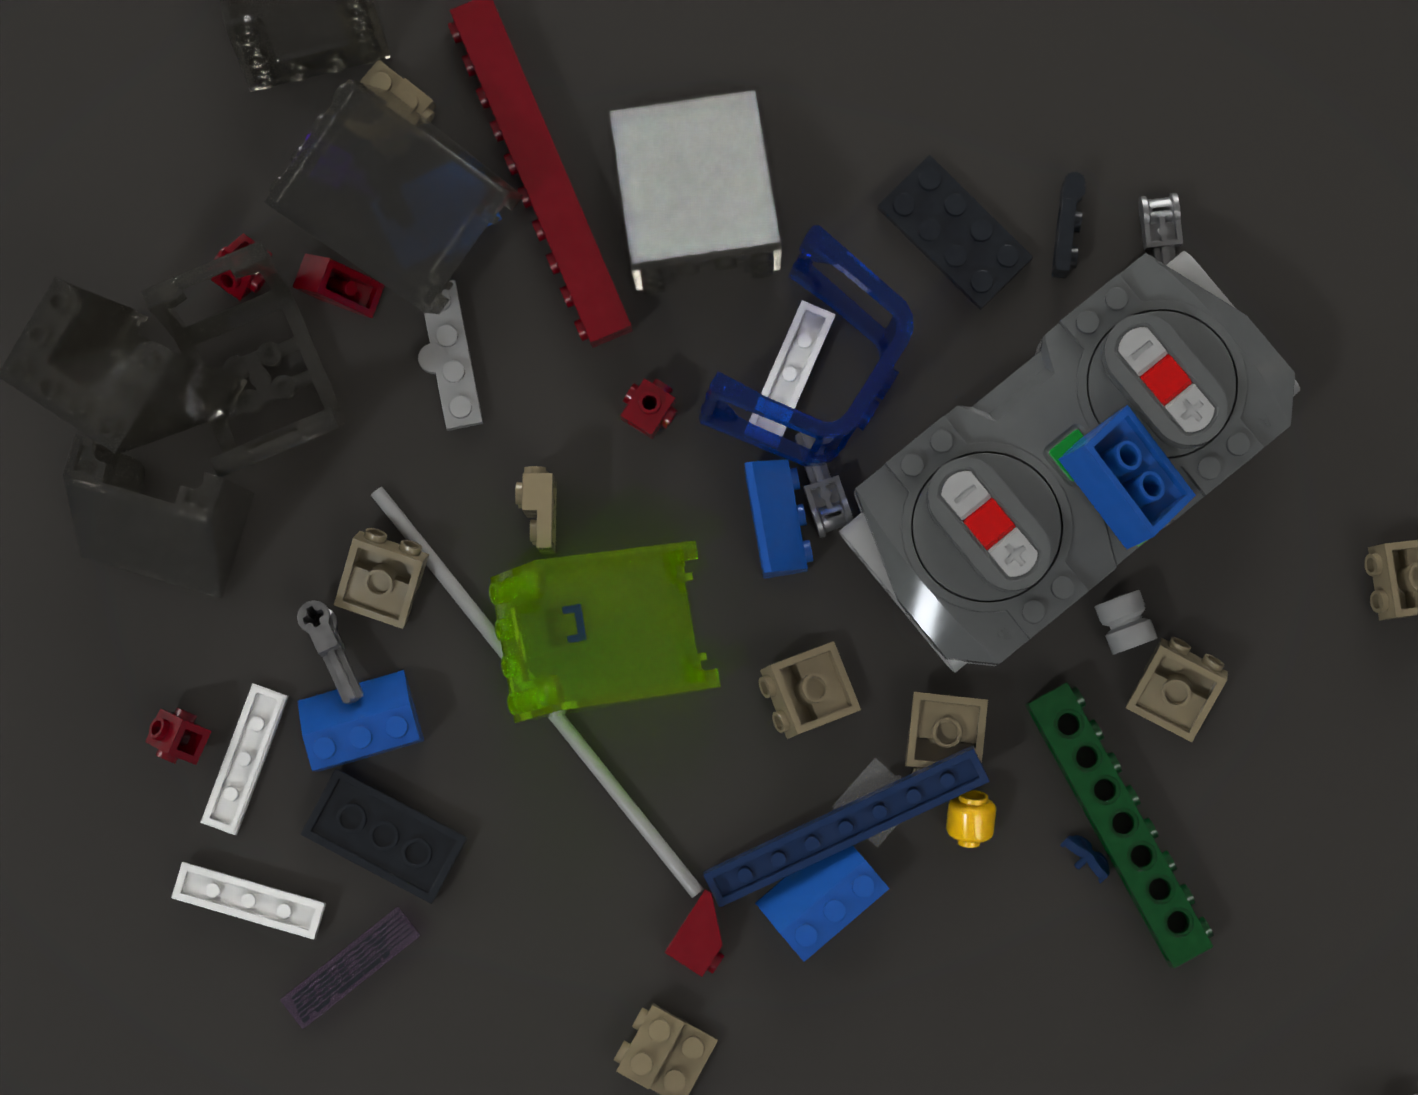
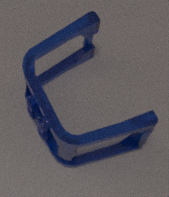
(890, 342)

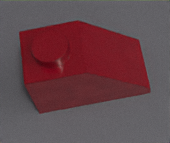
(338, 285)
(699, 938)

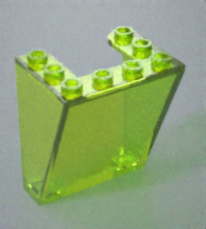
(634, 627)

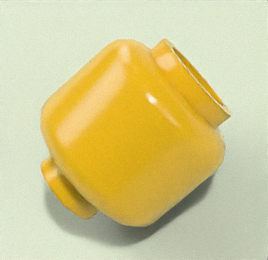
(971, 818)

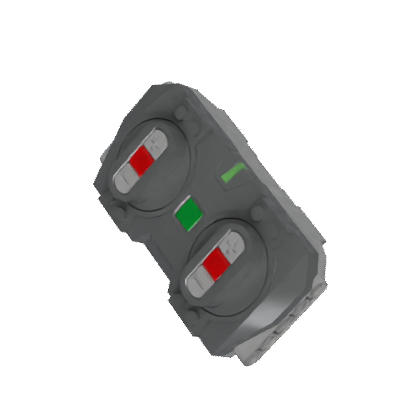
(981, 519)

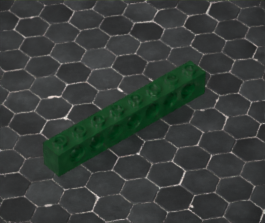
(1195, 935)

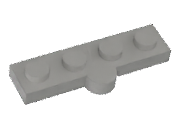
(451, 362)

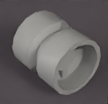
(1125, 622)

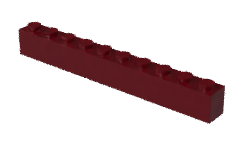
(541, 172)

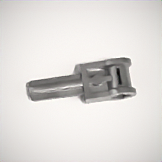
(1162, 228)
(824, 495)
(330, 647)

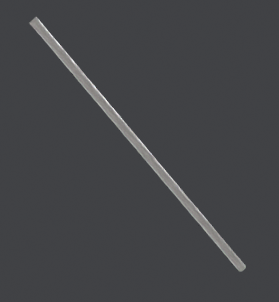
(561, 722)

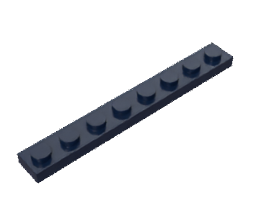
(846, 826)

